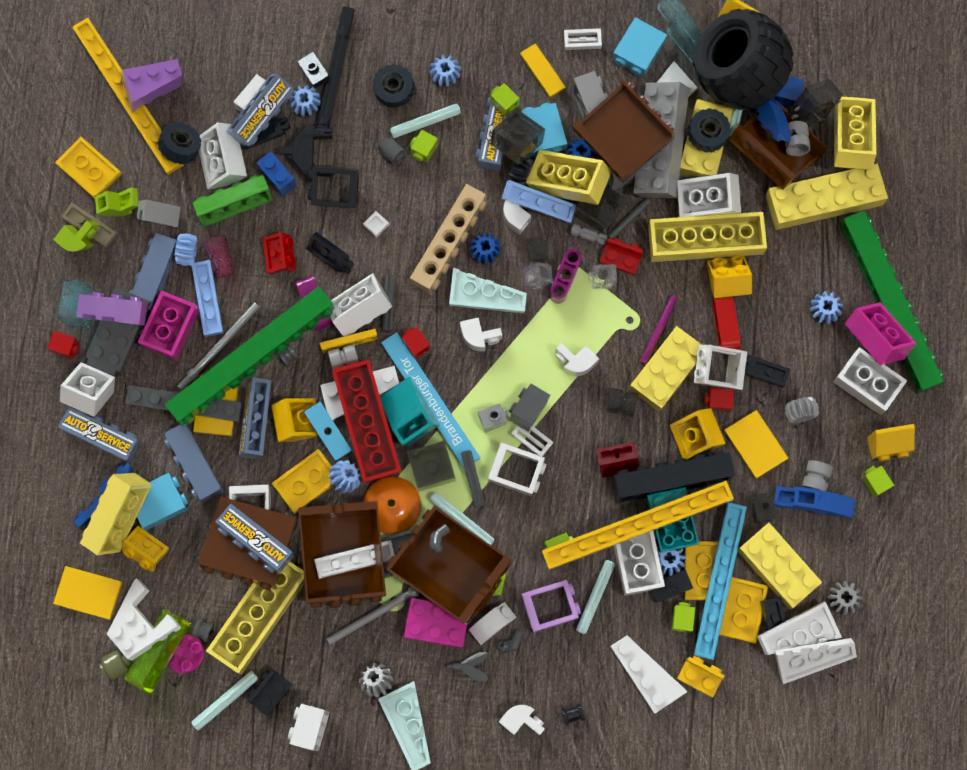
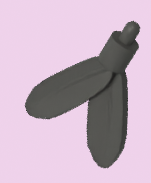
(466, 666)

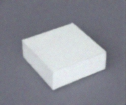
(376, 224)

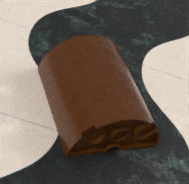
(336, 530)
(457, 577)

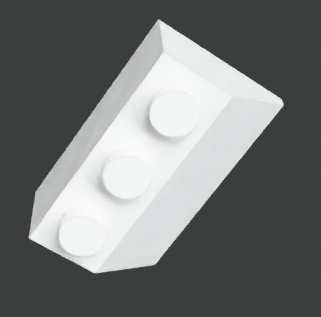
(221, 157)
(359, 305)
(639, 564)

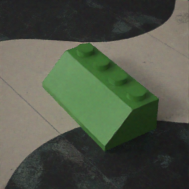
(232, 201)

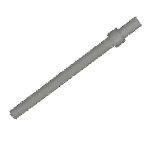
(193, 373)
(411, 593)

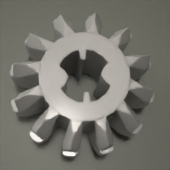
(801, 410)
(840, 603)
(372, 674)

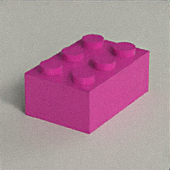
(168, 326)
(880, 333)
(433, 625)

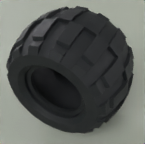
(743, 59)

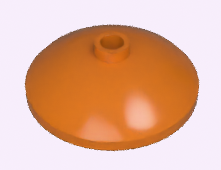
(406, 508)

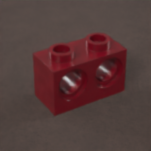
(617, 458)

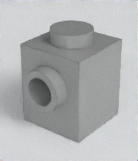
(493, 417)

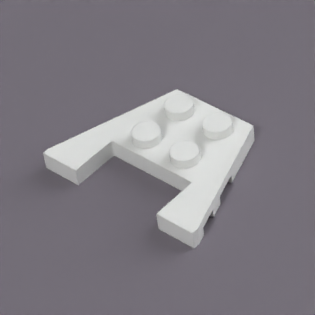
(132, 630)

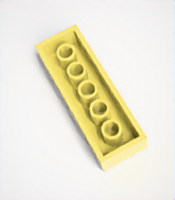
(826, 197)
(707, 236)
(255, 619)

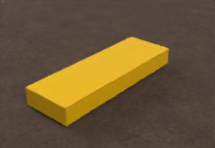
(542, 71)
(356, 339)

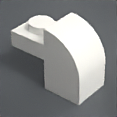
(515, 217)
(475, 338)
(578, 364)
(492, 623)
(517, 716)

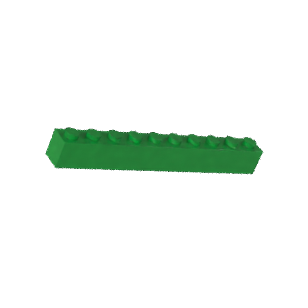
(886, 289)
(250, 356)

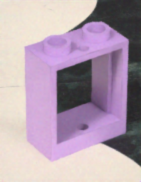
(530, 610)

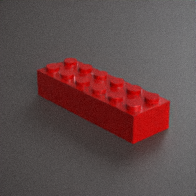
(366, 421)

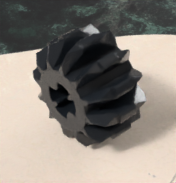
(520, 172)

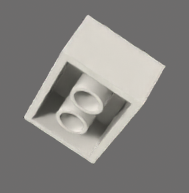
(709, 195)
(870, 382)
(308, 727)

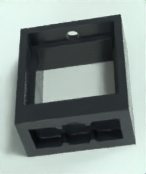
(353, 186)

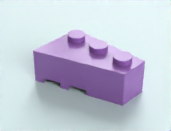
(150, 81)
(112, 309)

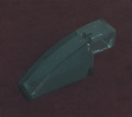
(680, 26)

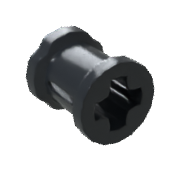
(573, 714)

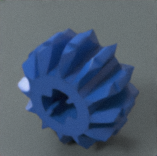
(573, 149)
(484, 241)

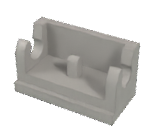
(158, 213)

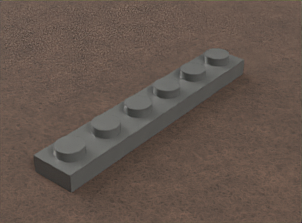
(157, 398)

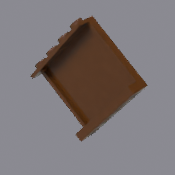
(624, 131)
(771, 154)
(230, 561)

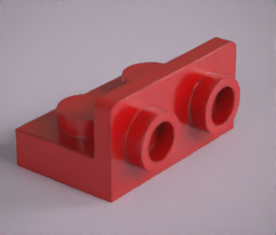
(279, 253)
(623, 255)

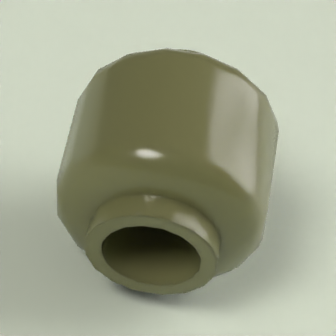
(114, 665)

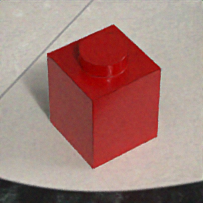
(415, 342)
(63, 345)
(719, 399)

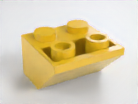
(729, 276)

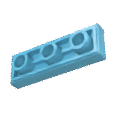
(335, 441)

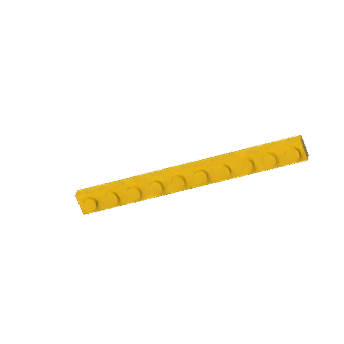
(113, 75)
(637, 525)

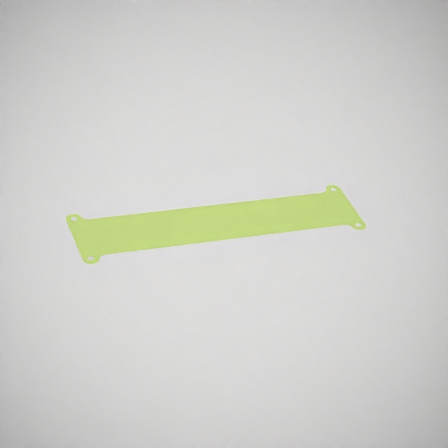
(582, 320)

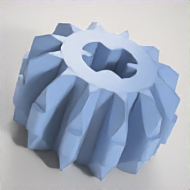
(448, 76)
(306, 107)
(186, 249)
(824, 300)
(344, 476)
(674, 563)

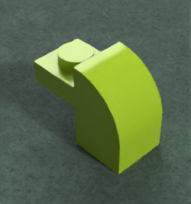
(116, 204)
(77, 240)

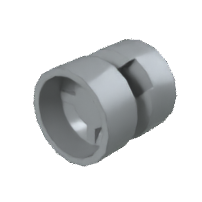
(799, 142)
(344, 357)
(817, 475)

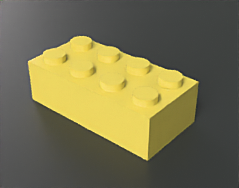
(855, 133)
(696, 162)
(569, 176)
(666, 369)
(115, 513)
(779, 566)

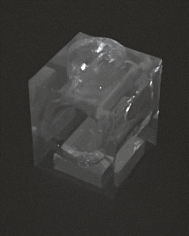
(609, 271)

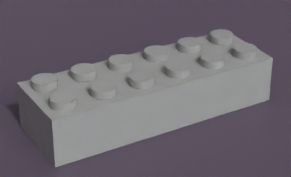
(589, 95)
(661, 172)

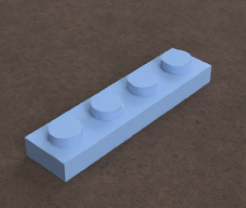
(538, 201)
(207, 298)

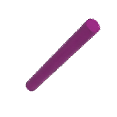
(658, 330)

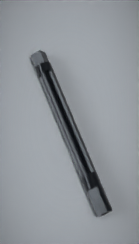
(335, 67)

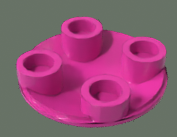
(187, 655)

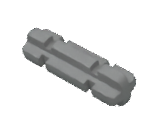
(588, 234)

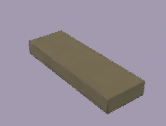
(77, 217)

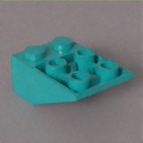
(408, 412)
(678, 534)

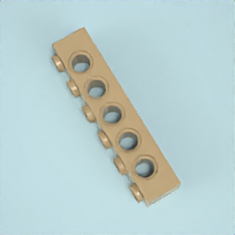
(468, 196)

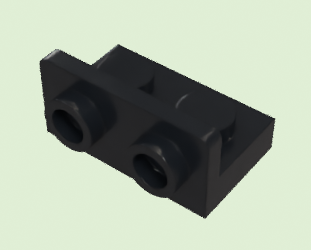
(269, 691)

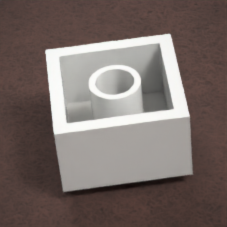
(87, 389)

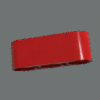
(726, 322)

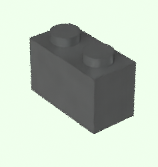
(529, 407)

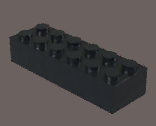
(690, 474)

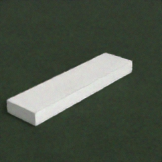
(351, 560)

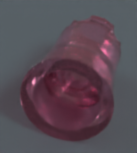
(219, 256)

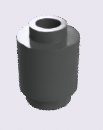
(392, 151)

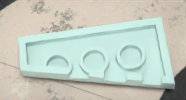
(478, 293)
(406, 722)

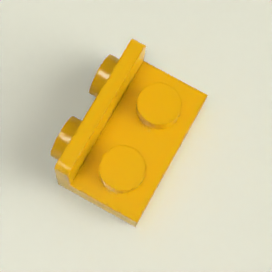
(144, 548)
(700, 676)

